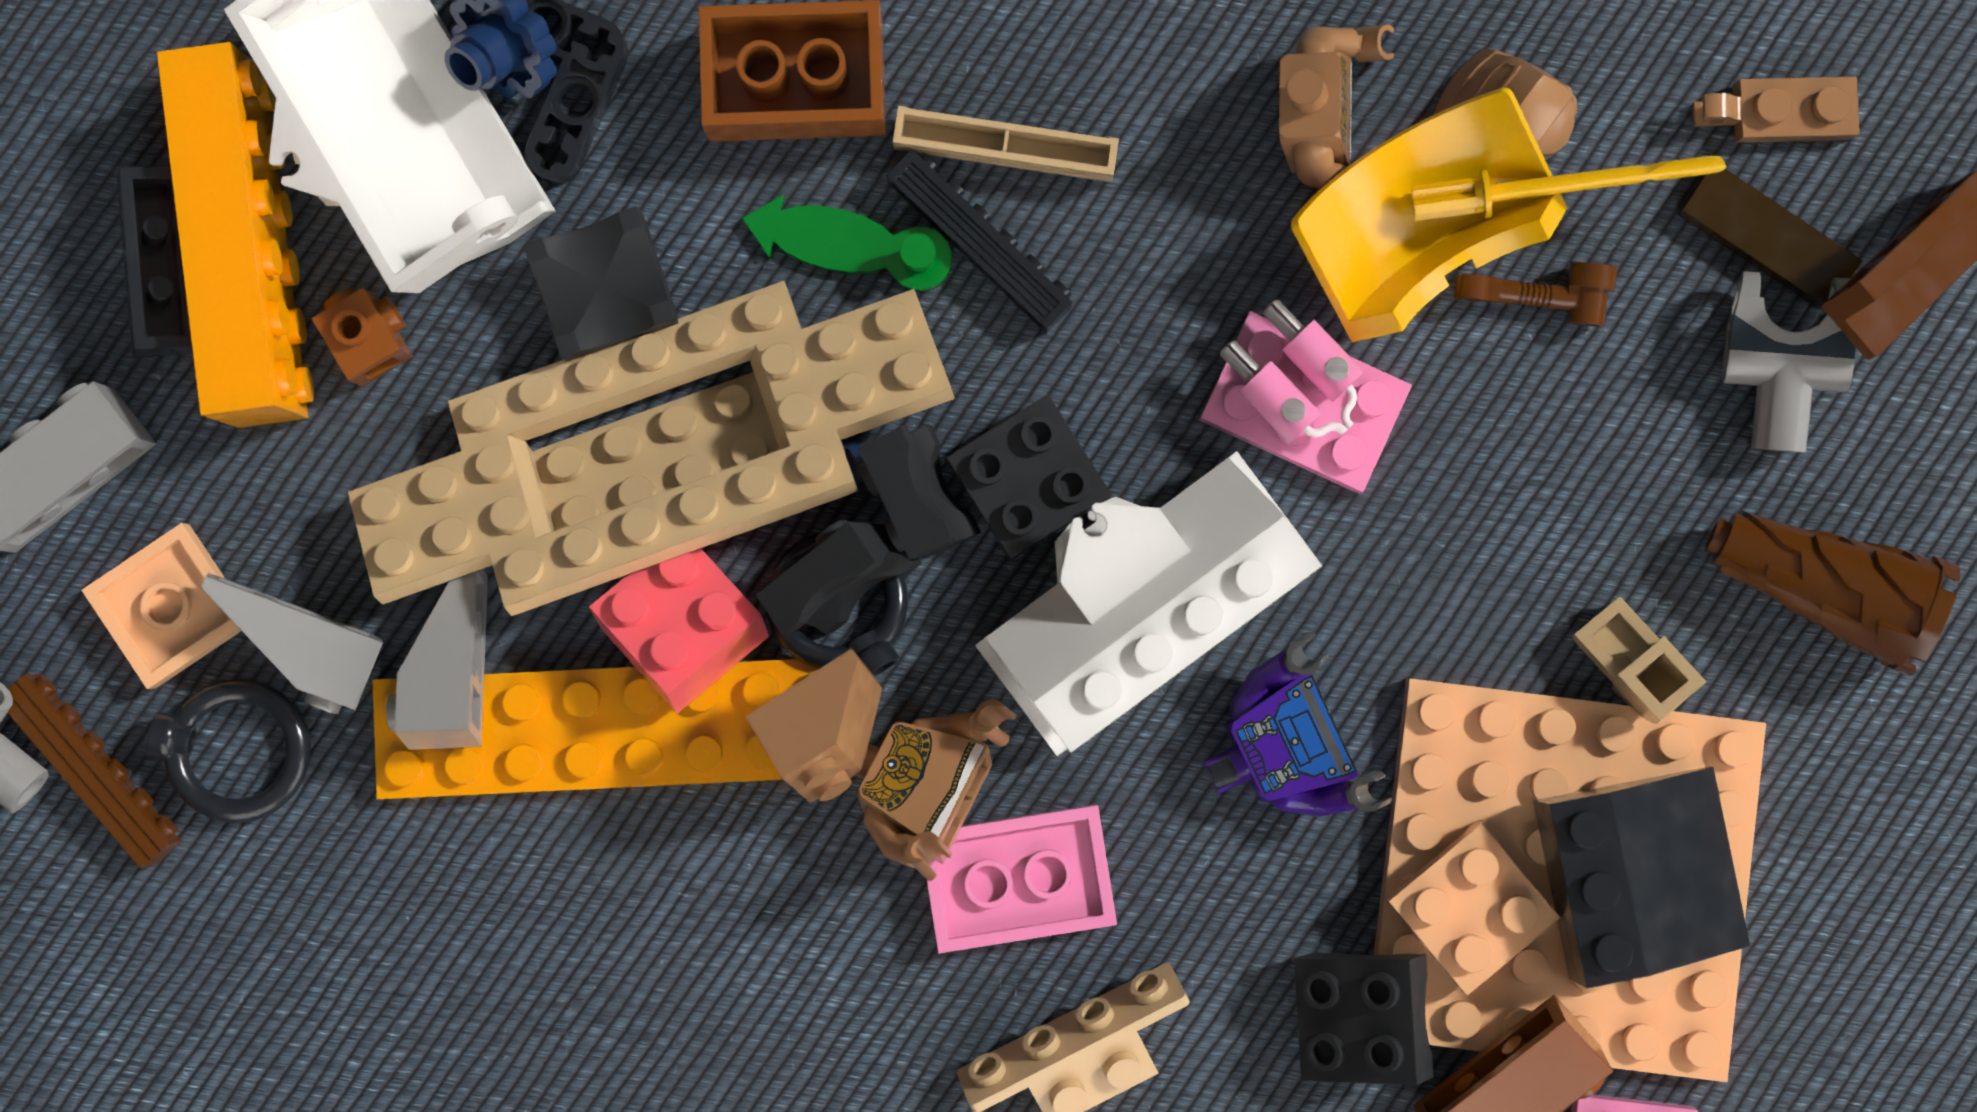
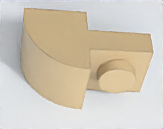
(1640, 665)

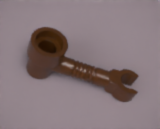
(1583, 296)

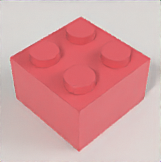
(680, 625)

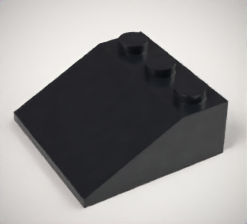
(1641, 876)

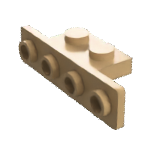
(1082, 1053)

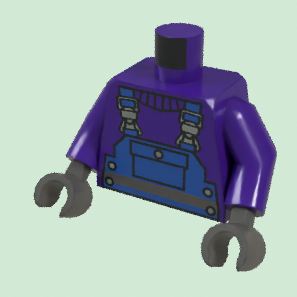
(1290, 742)

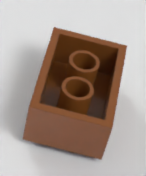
(792, 70)

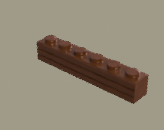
(90, 770)

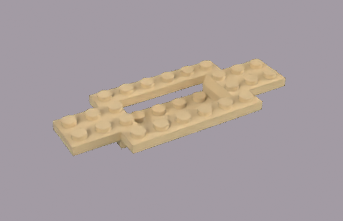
(659, 477)

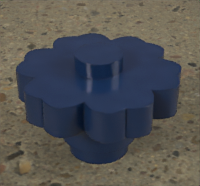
(500, 47)

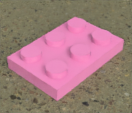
(1336, 457)
(1022, 880)

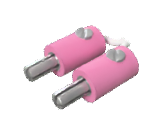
(1316, 357)

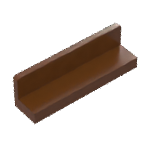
(1909, 271)

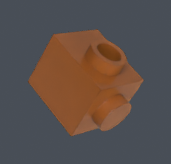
(363, 334)

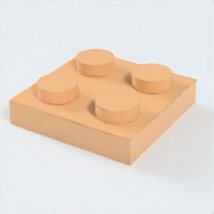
(158, 606)
(1472, 908)

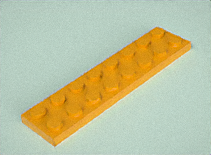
(590, 734)

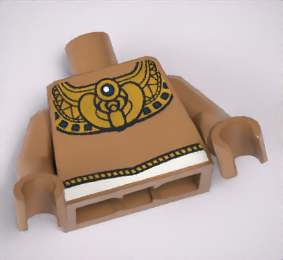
(1318, 98)
(927, 781)

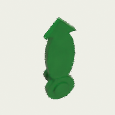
(852, 243)

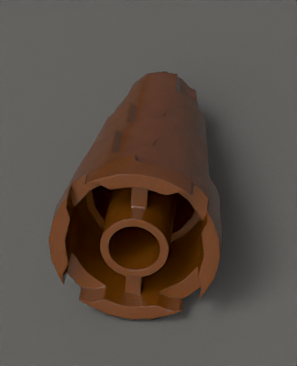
(1857, 590)

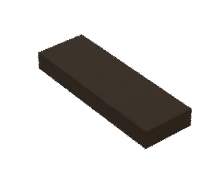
(1768, 236)

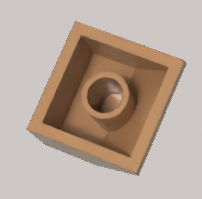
(821, 727)

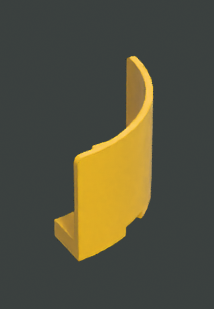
(1362, 223)

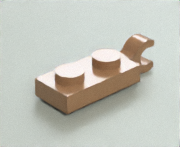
(1784, 109)

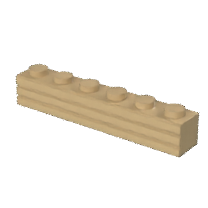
(1005, 144)

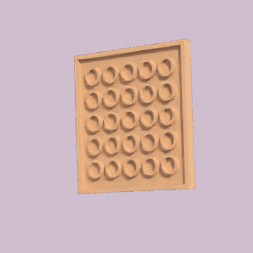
(1484, 761)

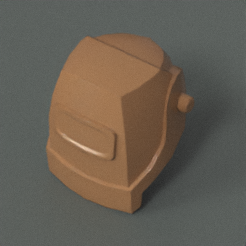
(1542, 98)

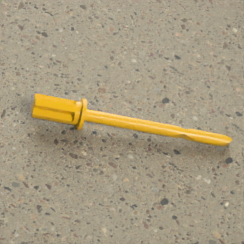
(1477, 193)

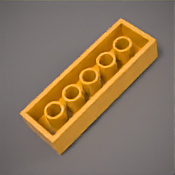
(234, 238)

